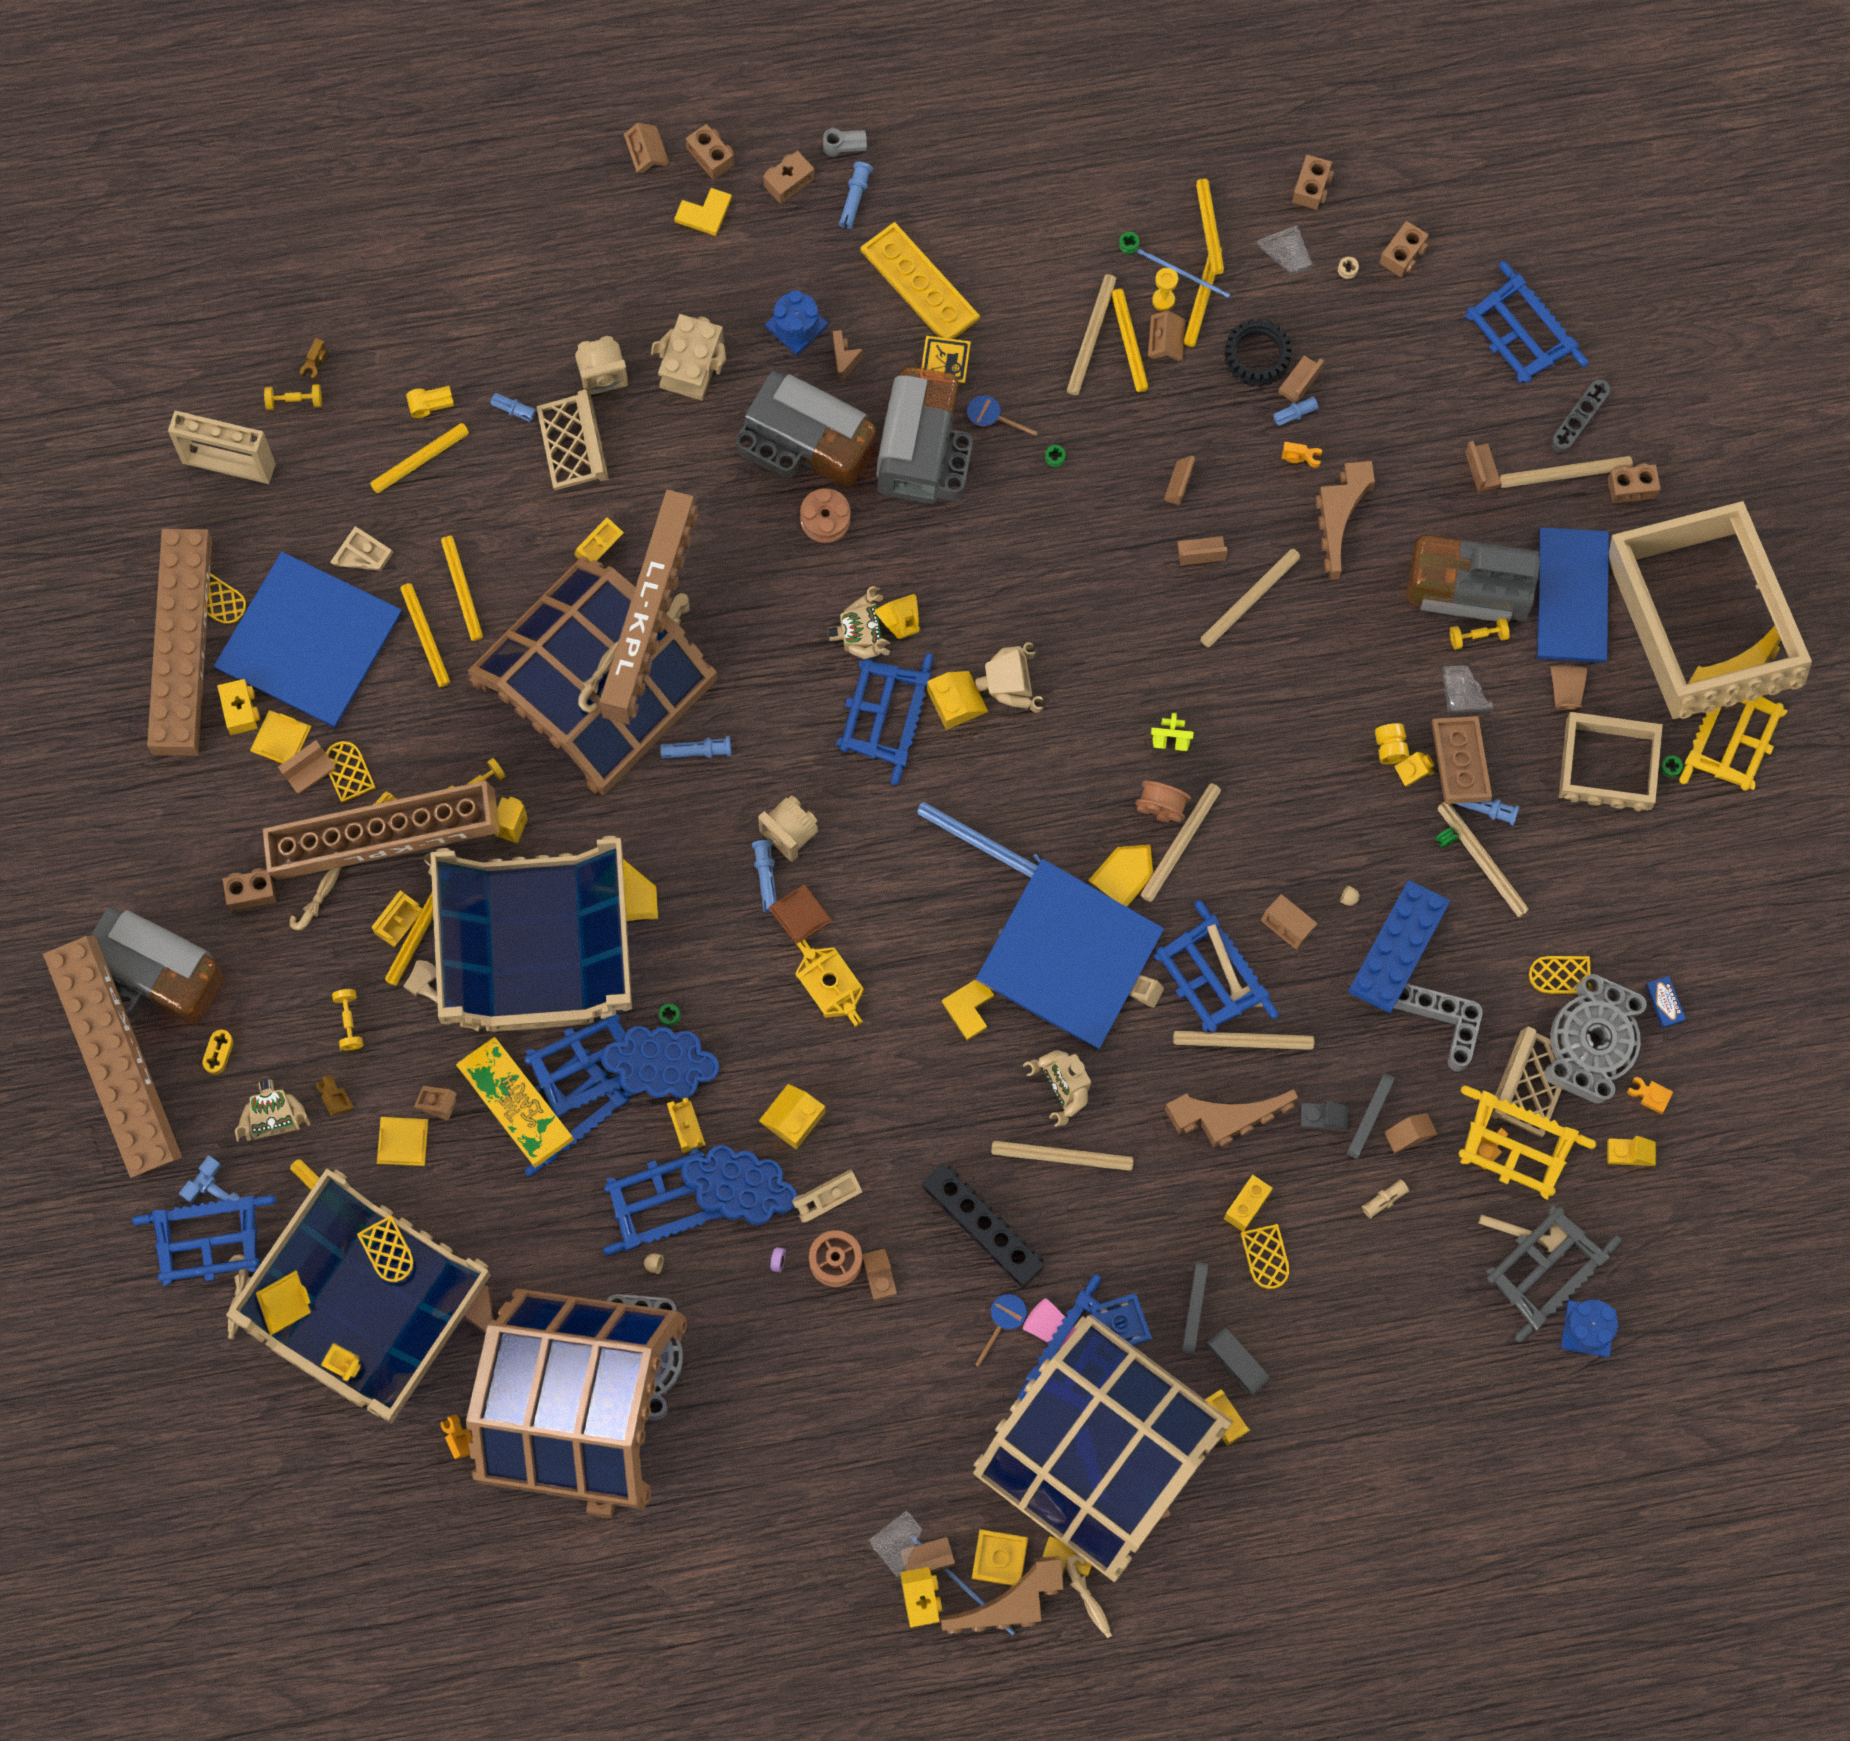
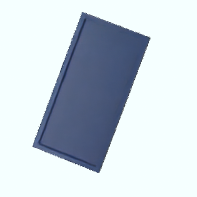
(1573, 595)

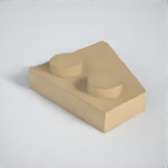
(362, 552)

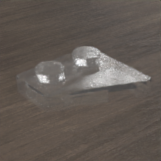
(1287, 250)
(1462, 691)
(897, 1542)

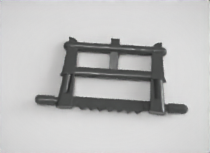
(1574, 1235)

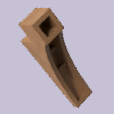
(1336, 507)
(1225, 1120)
(1014, 1606)

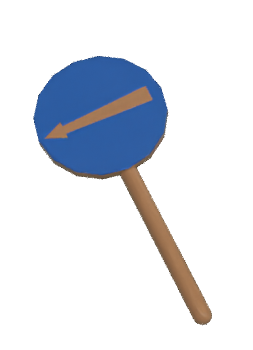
(986, 411)
(1007, 1313)

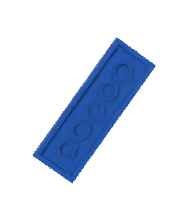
(1399, 946)

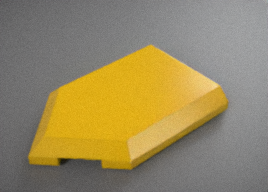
(1124, 873)
(639, 895)

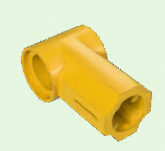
(423, 402)

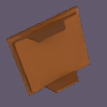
(800, 914)

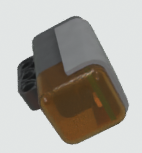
(807, 429)
(919, 439)
(1472, 578)
(157, 966)

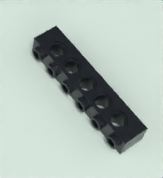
(1021, 1273)

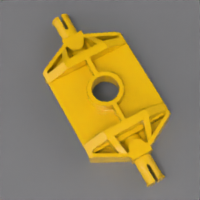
(835, 999)

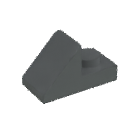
(1324, 1116)

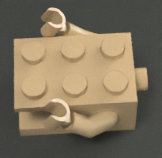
(690, 356)

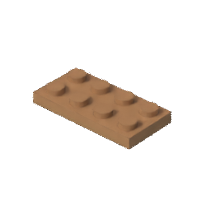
(1461, 760)

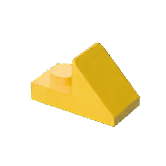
(1631, 1152)

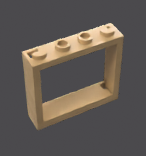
(225, 435)
(1613, 726)

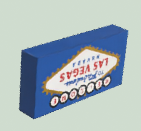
(1665, 1002)

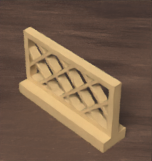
(591, 436)
(1514, 1072)

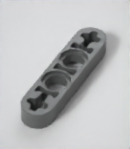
(1581, 416)
(1370, 1116)
(1194, 1308)

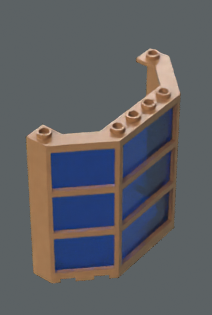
(559, 647)
(568, 1396)

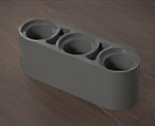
(1237, 1361)

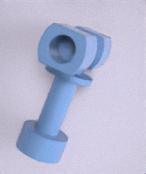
(206, 1183)

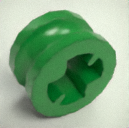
(1126, 237)
(1055, 448)
(1676, 762)
(1447, 837)
(664, 1020)

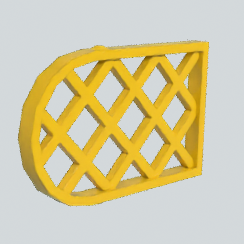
(235, 611)
(351, 779)
(1554, 974)
(398, 1234)
(1283, 1258)

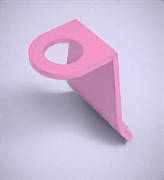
(1044, 1321)

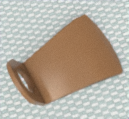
(1568, 686)

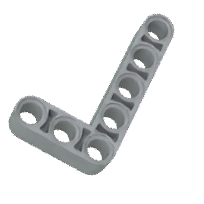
(1457, 1017)

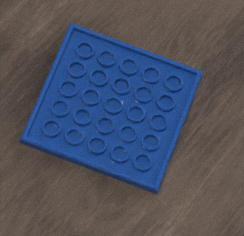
(308, 639)
(1069, 954)

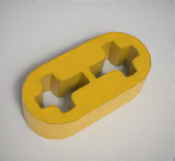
(223, 1053)

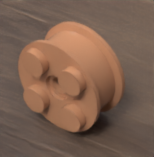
(825, 503)
(1162, 801)
(835, 1272)

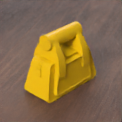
(900, 616)

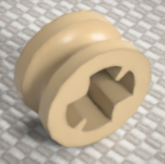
(1354, 265)

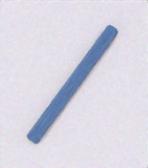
(976, 839)

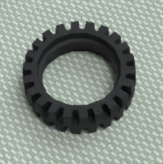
(1261, 328)

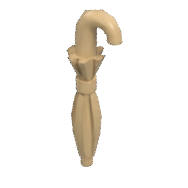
(591, 684)
(311, 909)
(241, 1281)
(1079, 1583)

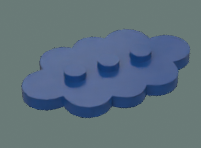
(659, 1062)
(738, 1185)

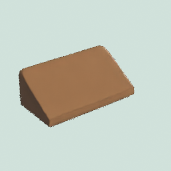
(1179, 480)

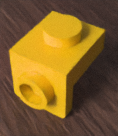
(1415, 768)
(341, 1361)

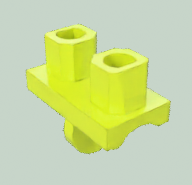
(1182, 737)

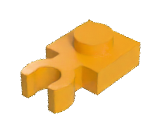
(1654, 1096)

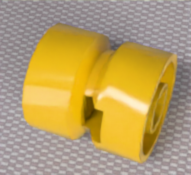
(1391, 743)

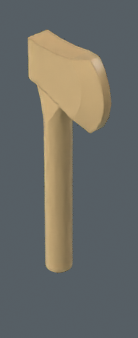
(420, 979)
(1236, 990)
(1548, 1241)

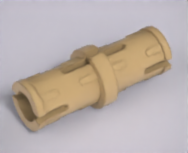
(1385, 1198)

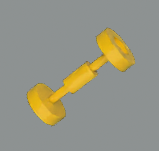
(1166, 281)
(293, 397)
(1456, 636)
(495, 769)
(345, 996)

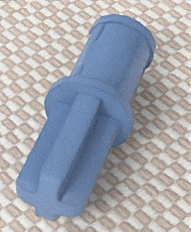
(513, 407)
(1295, 411)

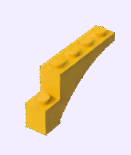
(1755, 656)

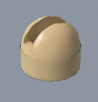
(1349, 896)
(654, 1263)

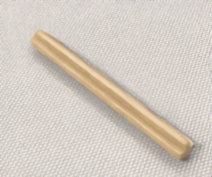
(1091, 334)
(1563, 472)
(1250, 597)
(1180, 842)
(1483, 859)
(1243, 1040)
(1062, 1155)

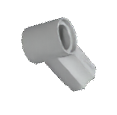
(846, 141)

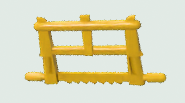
(1722, 770)
(1555, 1162)

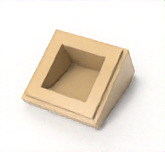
(1146, 990)

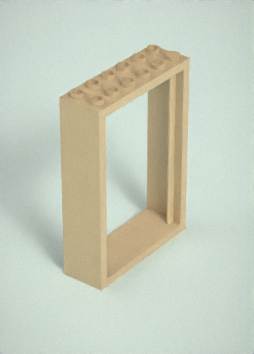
(1725, 689)

